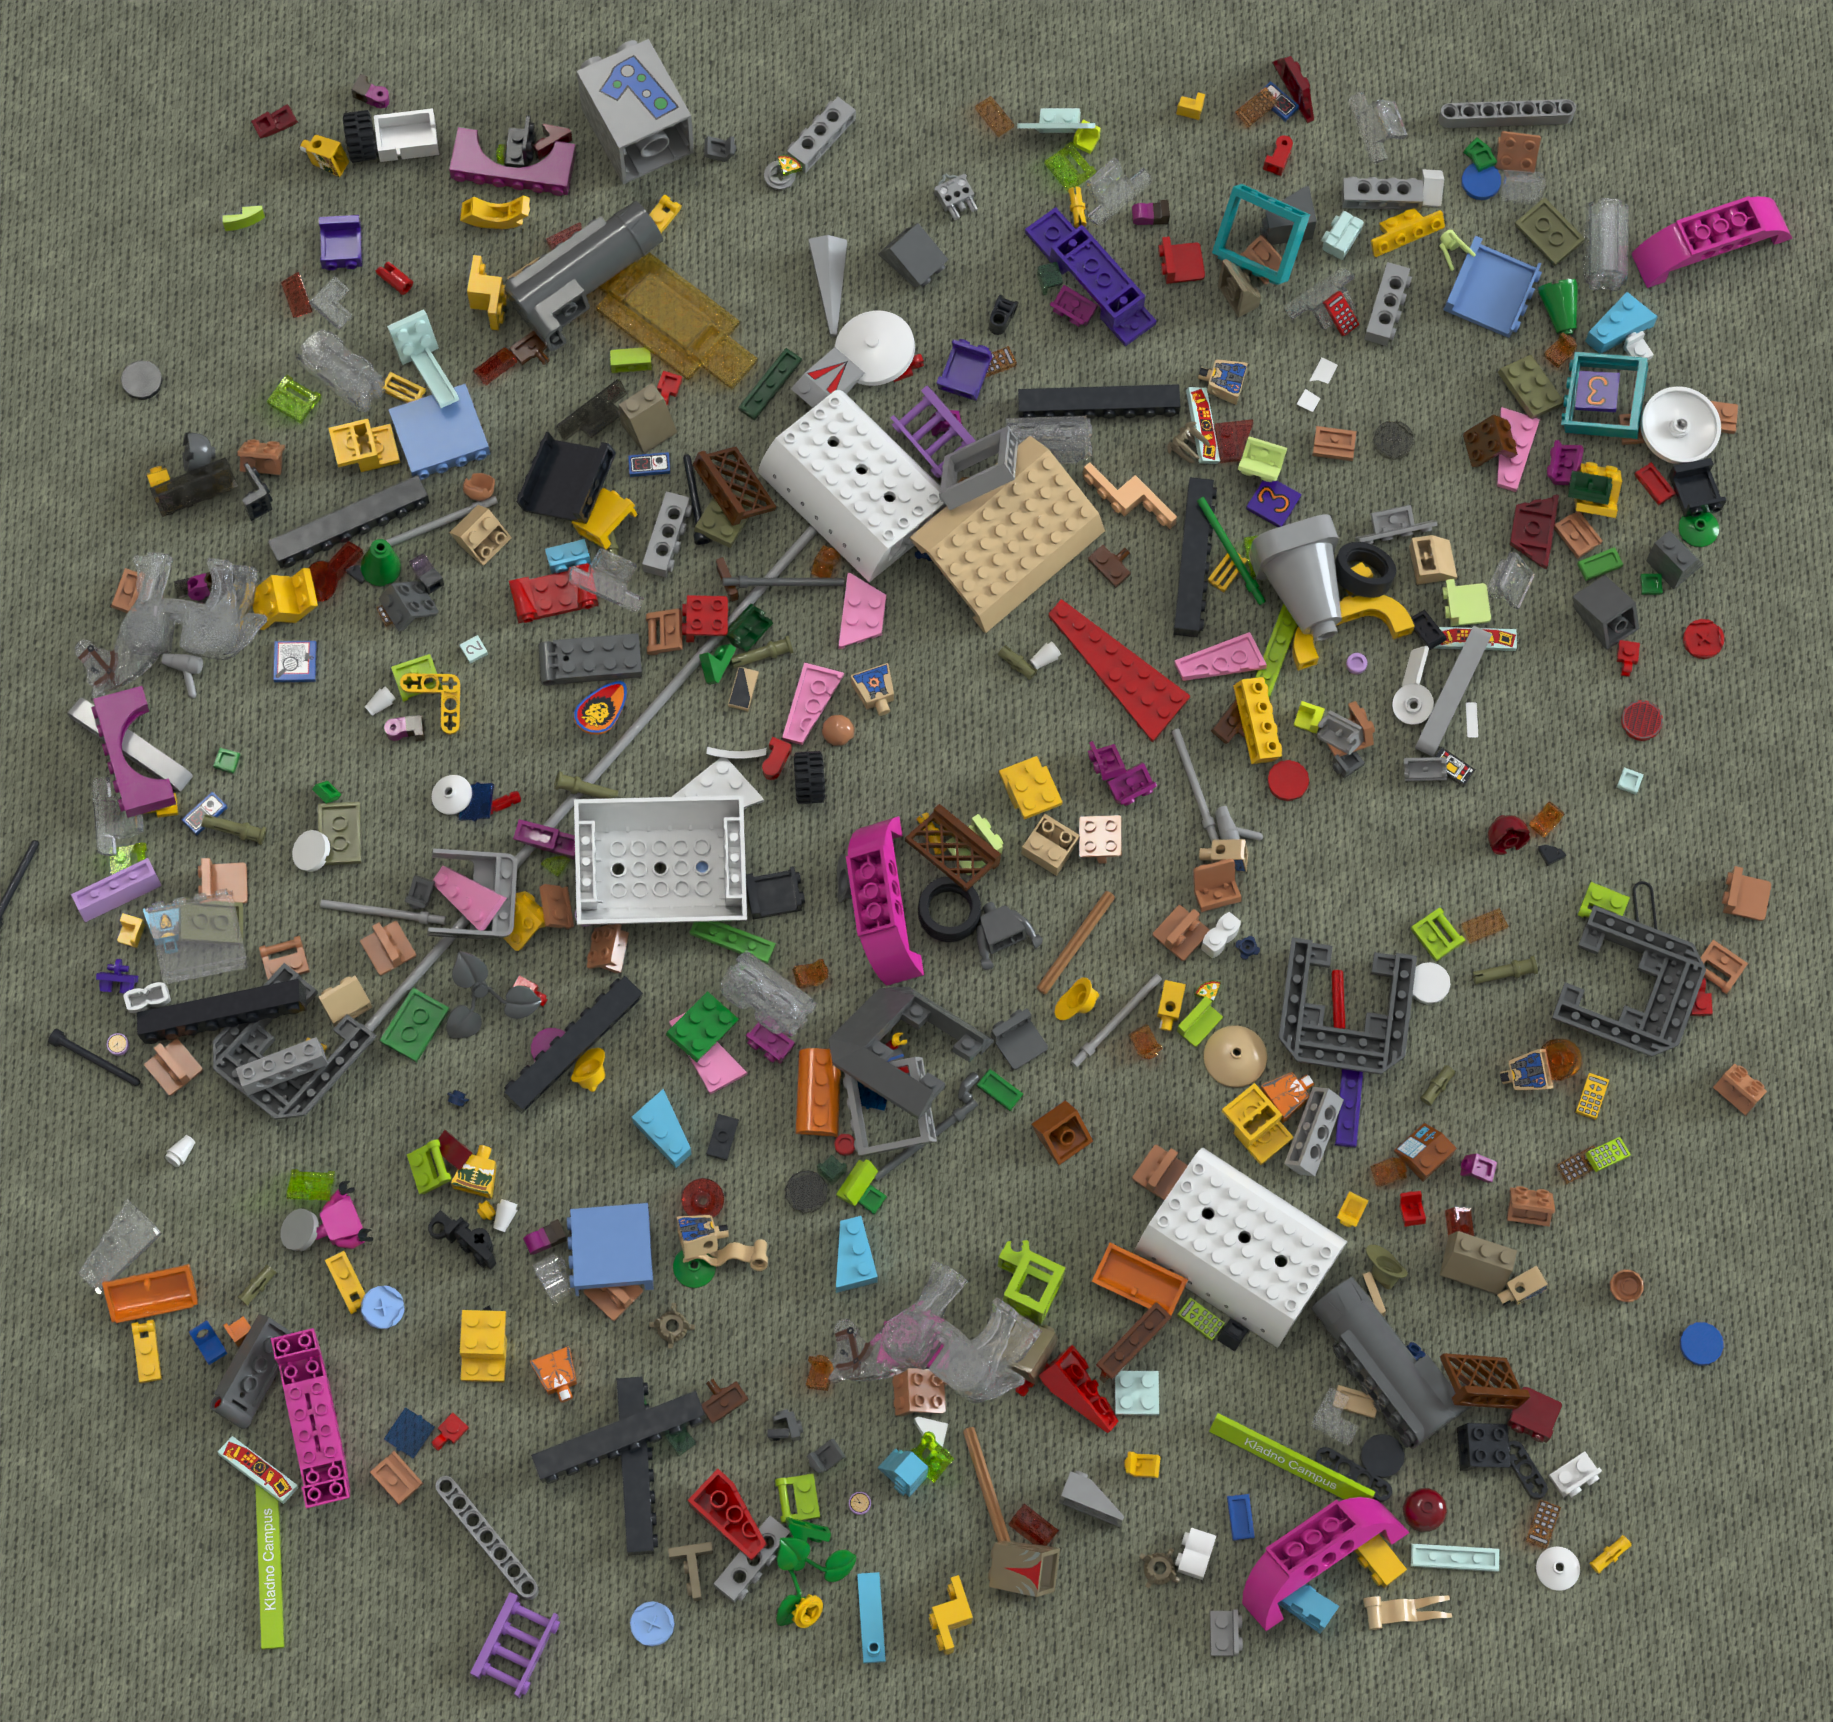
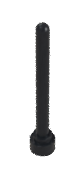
(699, 538)
(17, 878)
(58, 1038)

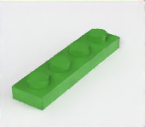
(733, 939)

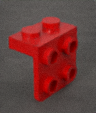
(1181, 261)
(705, 616)

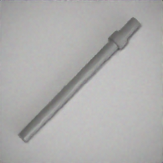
(440, 522)
(1208, 821)
(423, 917)
(1089, 1048)

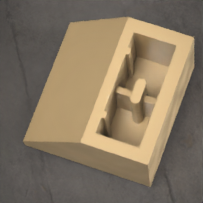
(480, 534)
(1432, 559)
(1050, 844)
(345, 999)

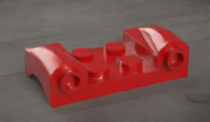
(549, 596)

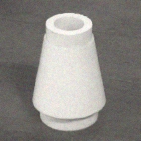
(1046, 655)
(382, 699)
(179, 1152)
(504, 1214)

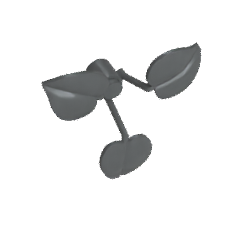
(472, 973)

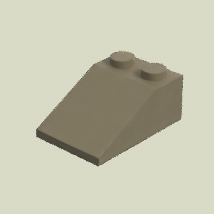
(1237, 289)

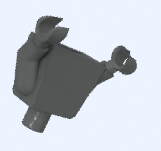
(1001, 929)

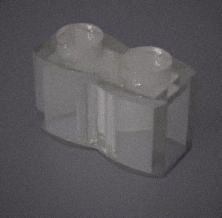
(554, 1278)

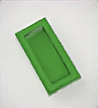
(1600, 564)

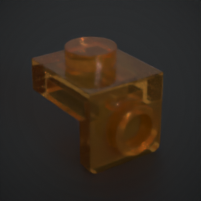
(1561, 350)
(825, 562)
(1546, 819)
(810, 974)
(1145, 1042)
(1388, 1171)
(819, 1373)

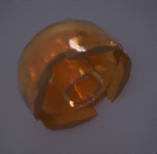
(1563, 1058)

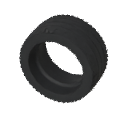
(944, 933)

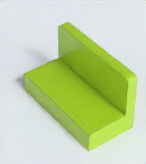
(630, 360)
(1199, 1022)
(857, 1182)

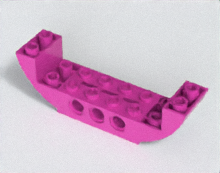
(1708, 236)
(879, 902)
(312, 1418)
(1312, 1550)

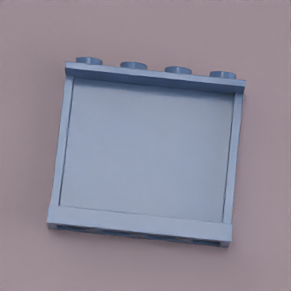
(1492, 289)
(439, 436)
(610, 1247)

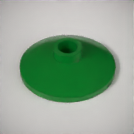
(1699, 536)
(693, 1277)

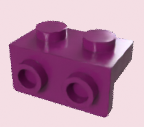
(1074, 305)
(1564, 460)
(1106, 761)
(1131, 785)
(773, 1045)

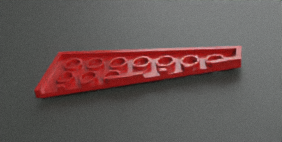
(1138, 686)

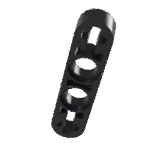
(1355, 1471)

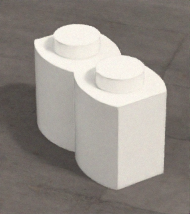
(1224, 932)
(142, 999)
(1196, 1553)

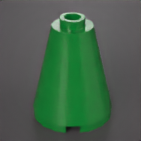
(1561, 304)
(380, 564)

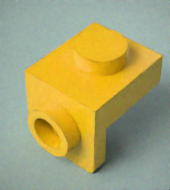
(157, 476)
(1352, 1210)
(1142, 1465)

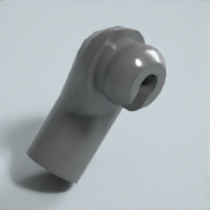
(966, 1084)

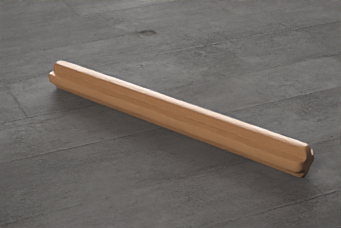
(1075, 943)
(986, 1484)

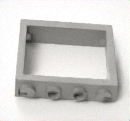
(1000, 442)
(926, 1122)

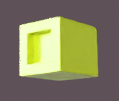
(1086, 138)
(1309, 717)

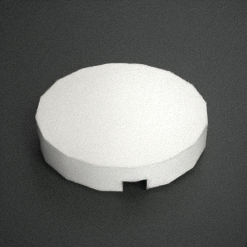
(311, 850)
(1430, 983)

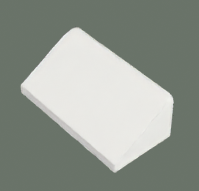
(1415, 666)

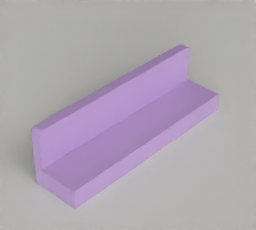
(116, 890)

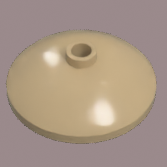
(1232, 1069)

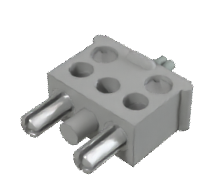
(952, 194)

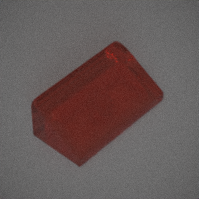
(296, 295)
(495, 365)
(345, 558)
(1459, 1220)
(1033, 1526)

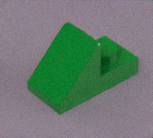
(715, 665)
(803, 1530)

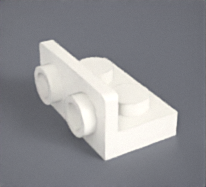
(1575, 1474)

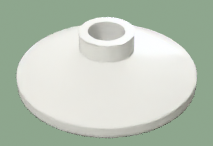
(1405, 697)
(457, 800)
(1553, 1578)

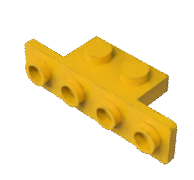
(1405, 229)

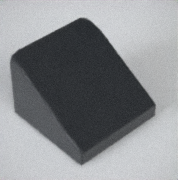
(1232, 1334)

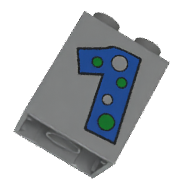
(635, 110)

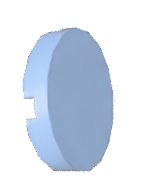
(382, 1307)
(652, 1624)

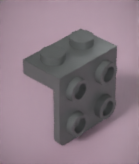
(406, 602)
(1018, 1039)

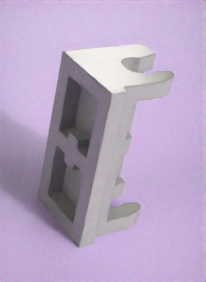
(1340, 732)
(1425, 769)

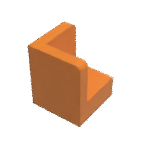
(238, 1330)

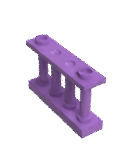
(942, 413)
(503, 1627)

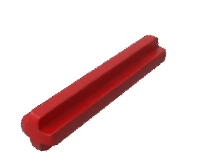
(1338, 999)

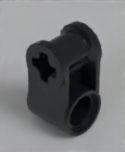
(1003, 312)

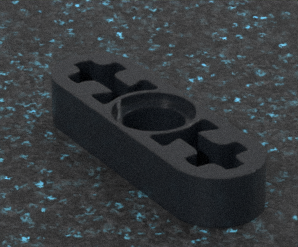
(1534, 1471)

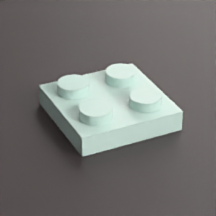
(1137, 1393)

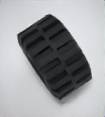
(359, 136)
(809, 777)

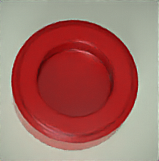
(844, 1144)

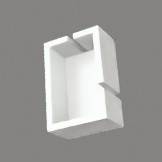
(406, 135)

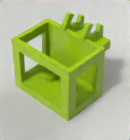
(1018, 1264)

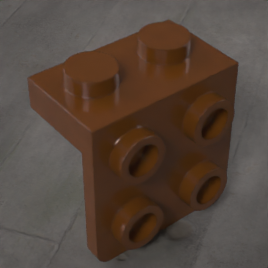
(1488, 440)

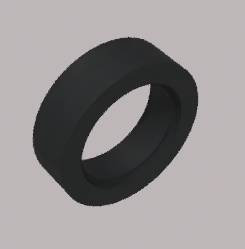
(1372, 556)

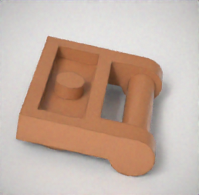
(669, 631)
(295, 961)
(1725, 962)

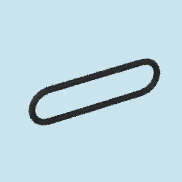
(1652, 901)

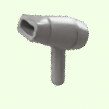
(188, 665)
(1229, 831)

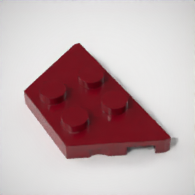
(1296, 85)
(1534, 529)

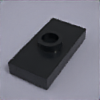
(1428, 630)
(722, 1137)

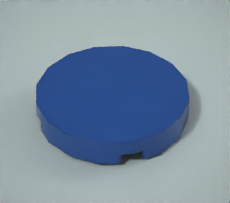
(1481, 184)
(1701, 1343)

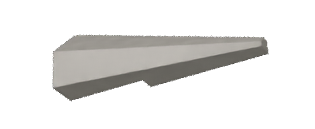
(829, 262)

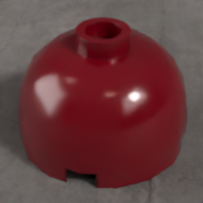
(1507, 833)
(1424, 1510)

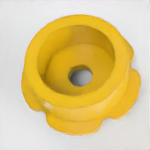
(486, 1210)

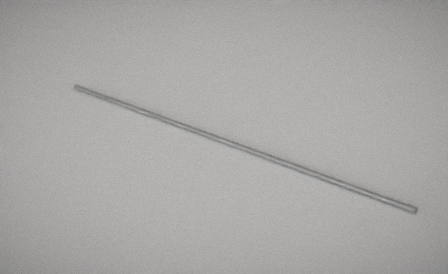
(598, 770)

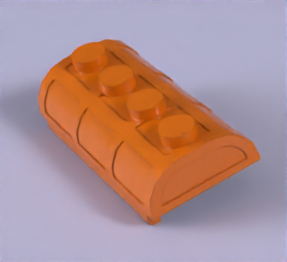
(817, 1093)
(1139, 1279)
(150, 1293)

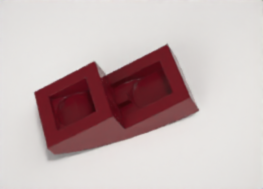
(270, 124)
(453, 1150)

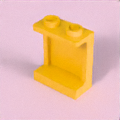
(605, 517)

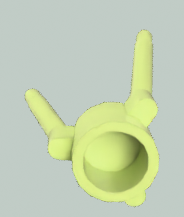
(1452, 242)

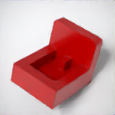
(1412, 1208)

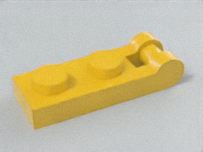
(662, 218)
(346, 1280)
(146, 1352)

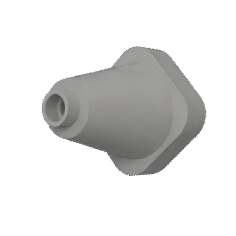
(1302, 572)

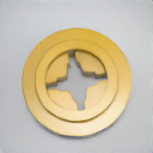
(814, 1609)

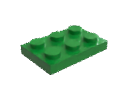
(414, 1025)
(702, 1026)

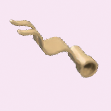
(752, 1254)
(1401, 1610)

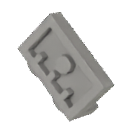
(1224, 1633)

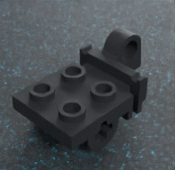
(467, 1239)

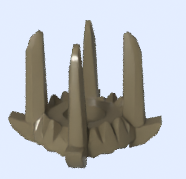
(1185, 433)
(674, 1336)
(1155, 1578)

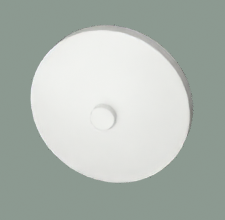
(877, 345)
(1680, 425)

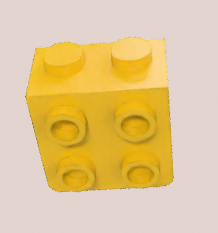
(527, 920)

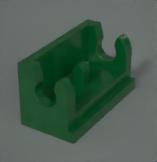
(1589, 487)
(748, 628)

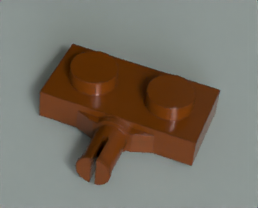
(528, 348)
(1110, 565)
(1229, 724)
(723, 1400)

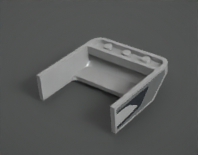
(494, 872)

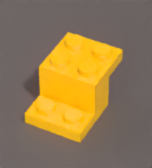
(486, 293)
(364, 445)
(1598, 508)
(285, 597)
(1030, 787)
(1257, 1124)
(483, 1346)
(950, 1615)

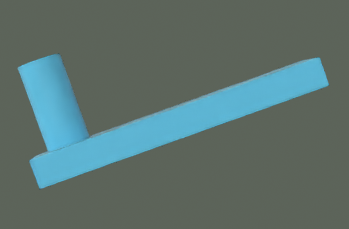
(871, 1617)

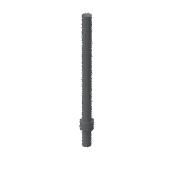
(744, 581)
(957, 1115)

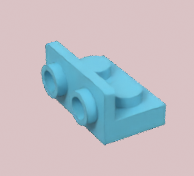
(567, 555)

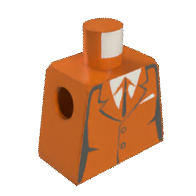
(1288, 1093)
(556, 1373)

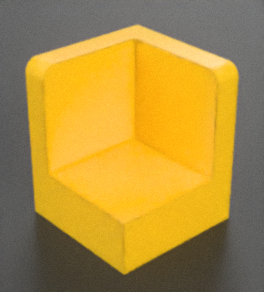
(1191, 107)
(131, 930)

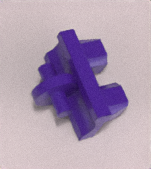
(126, 981)

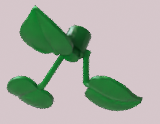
(792, 1557)

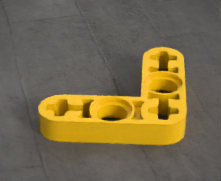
(446, 694)

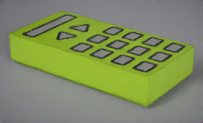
(1607, 1154)
(1201, 1319)

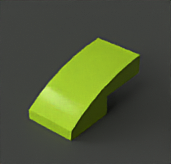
(249, 216)

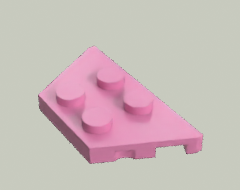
(861, 612)

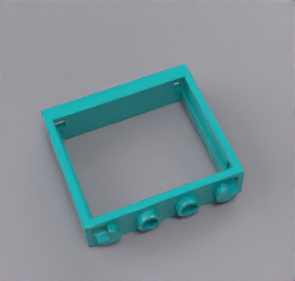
(1275, 206)
(1605, 361)

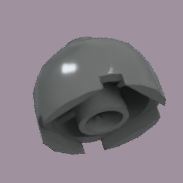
(197, 451)

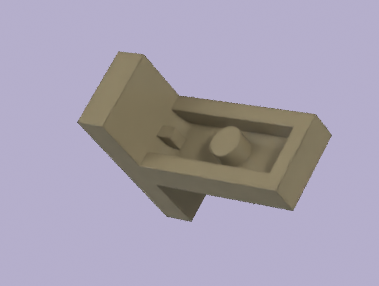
(690, 1566)

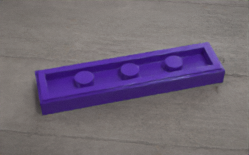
(1349, 1112)

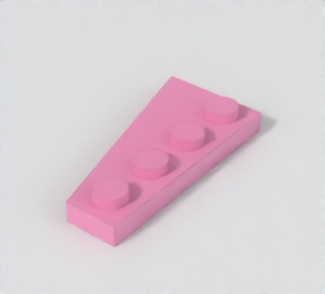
(1523, 432)
(1222, 659)
(810, 699)
(469, 897)
(716, 1067)

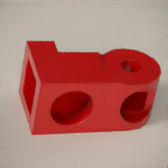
(1282, 151)
(774, 764)

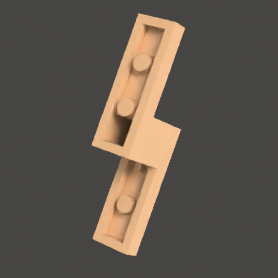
(1129, 496)

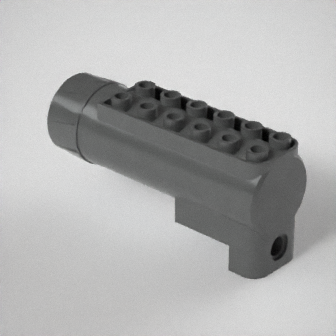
(557, 284)
(1405, 1390)

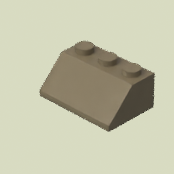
(1477, 1262)

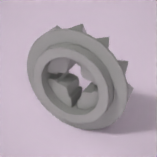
(770, 177)

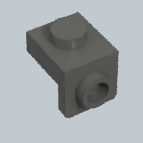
(719, 149)
(1347, 764)
(420, 892)
(794, 1426)
(825, 1456)

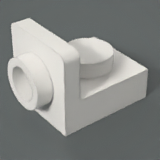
(1637, 346)

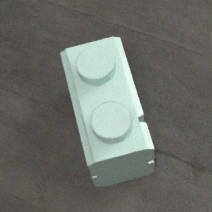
(1342, 235)

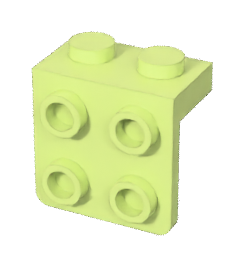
(1262, 459)
(1466, 603)
(982, 829)

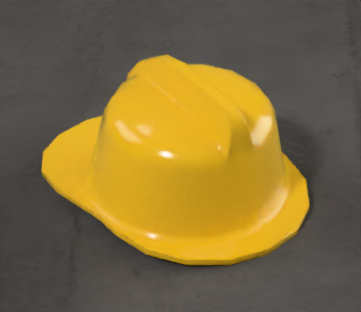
(1077, 999)
(589, 1069)

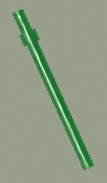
(1251, 585)

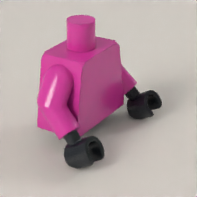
(342, 1221)

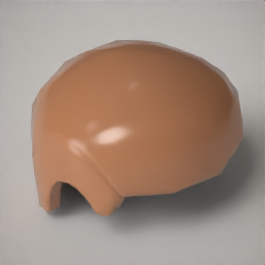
(479, 486)
(838, 730)
(1626, 1285)

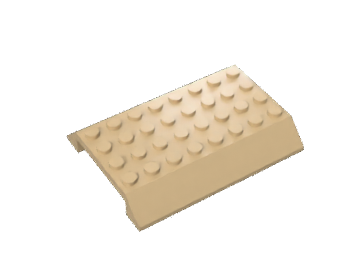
(1011, 537)

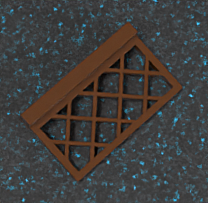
(722, 488)
(963, 834)
(1133, 1342)
(1487, 1394)

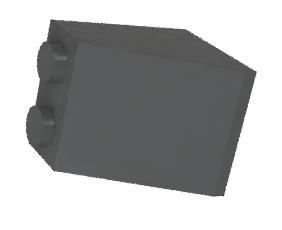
(1278, 229)
(914, 256)
(1673, 559)
(1607, 611)

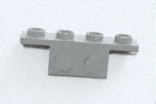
(1394, 522)

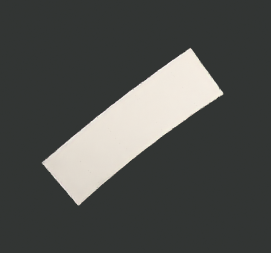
(1323, 373)
(736, 754)

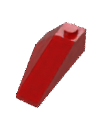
(1071, 1383)
(726, 1512)

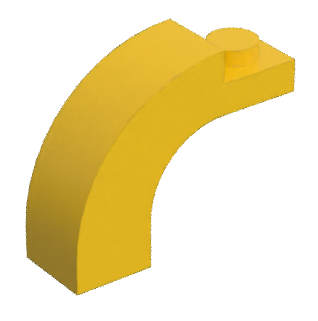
(495, 216)

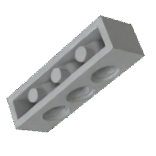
(832, 131)
(1374, 200)
(1393, 276)
(672, 505)
(282, 1066)
(1314, 1131)
(737, 1591)

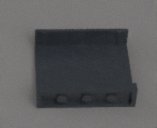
(565, 479)

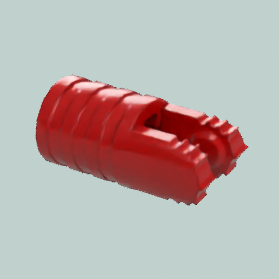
(395, 278)

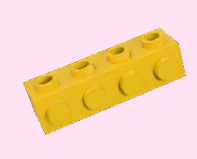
(1257, 720)

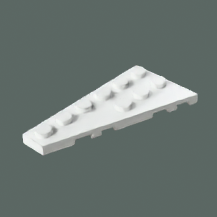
(721, 780)

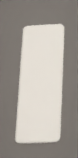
(1471, 716)

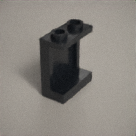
(1696, 488)
(774, 893)

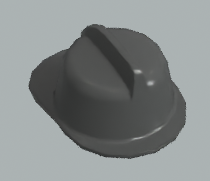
(844, 889)

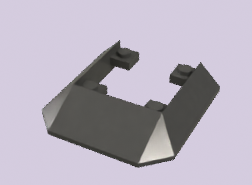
(1671, 1000)
(1368, 1051)
(860, 1054)
(300, 1094)

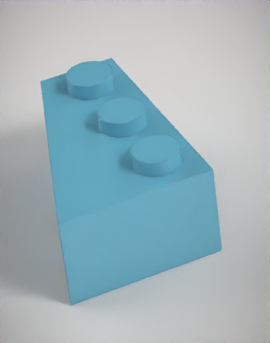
(1620, 321)
(662, 1129)
(855, 1259)
(905, 1471)
(1310, 1607)

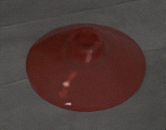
(324, 580)
(700, 1189)

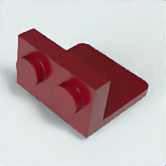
(1536, 1416)

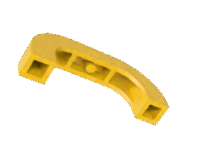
(1352, 608)

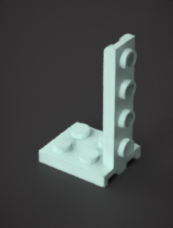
(414, 343)

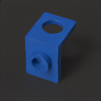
(209, 1344)

